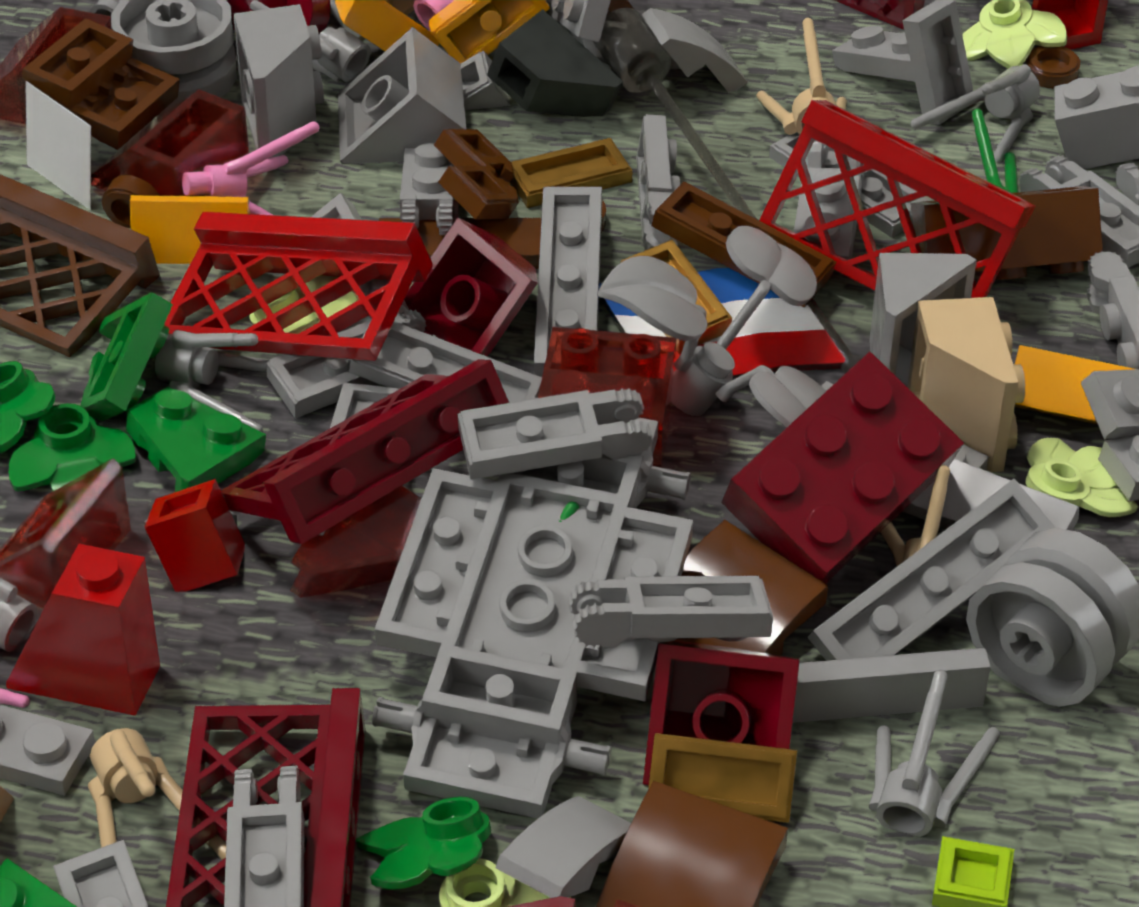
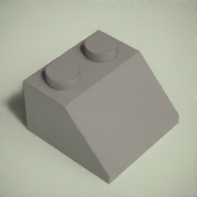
(277, 71)
(400, 102)
(1099, 118)

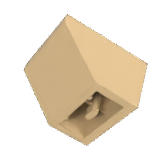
(967, 373)

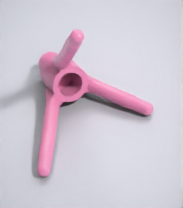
(231, 177)

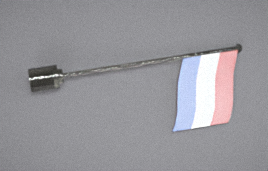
(776, 330)

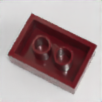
(842, 470)

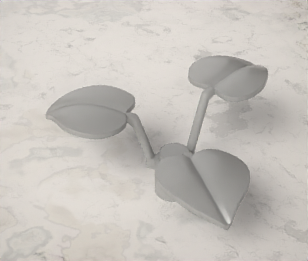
(705, 372)

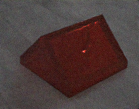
(83, 512)

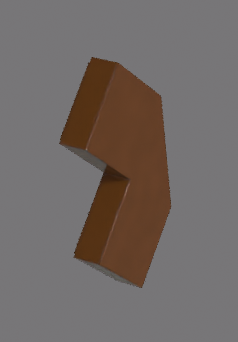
(479, 174)

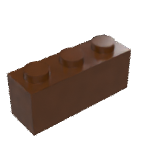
(1058, 233)

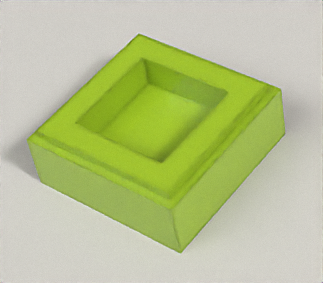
(972, 874)

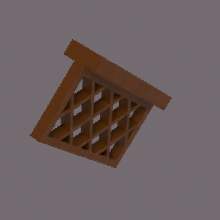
(83, 238)

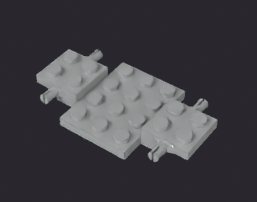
(489, 599)

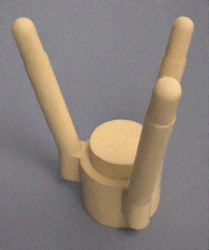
(817, 91)
(130, 774)

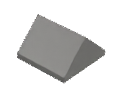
(899, 286)

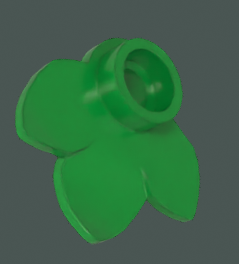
(20, 400)
(66, 448)
(439, 842)

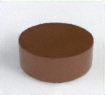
(1053, 65)
(118, 194)

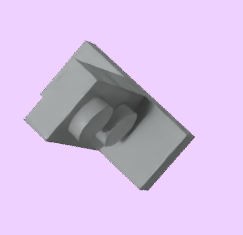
(926, 53)

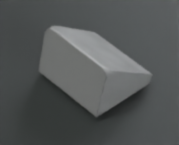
(478, 88)

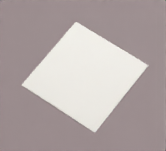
(58, 145)

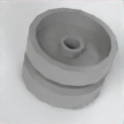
(183, 40)
(1056, 616)

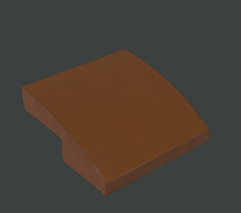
(101, 82)
(790, 589)
(693, 854)

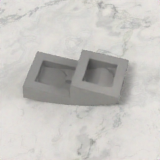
(694, 47)
(564, 848)

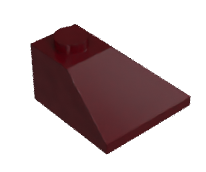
(472, 288)
(722, 696)

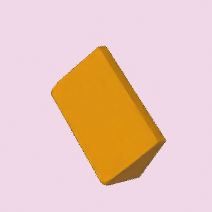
(378, 21)
(480, 25)
(172, 219)
(1055, 382)

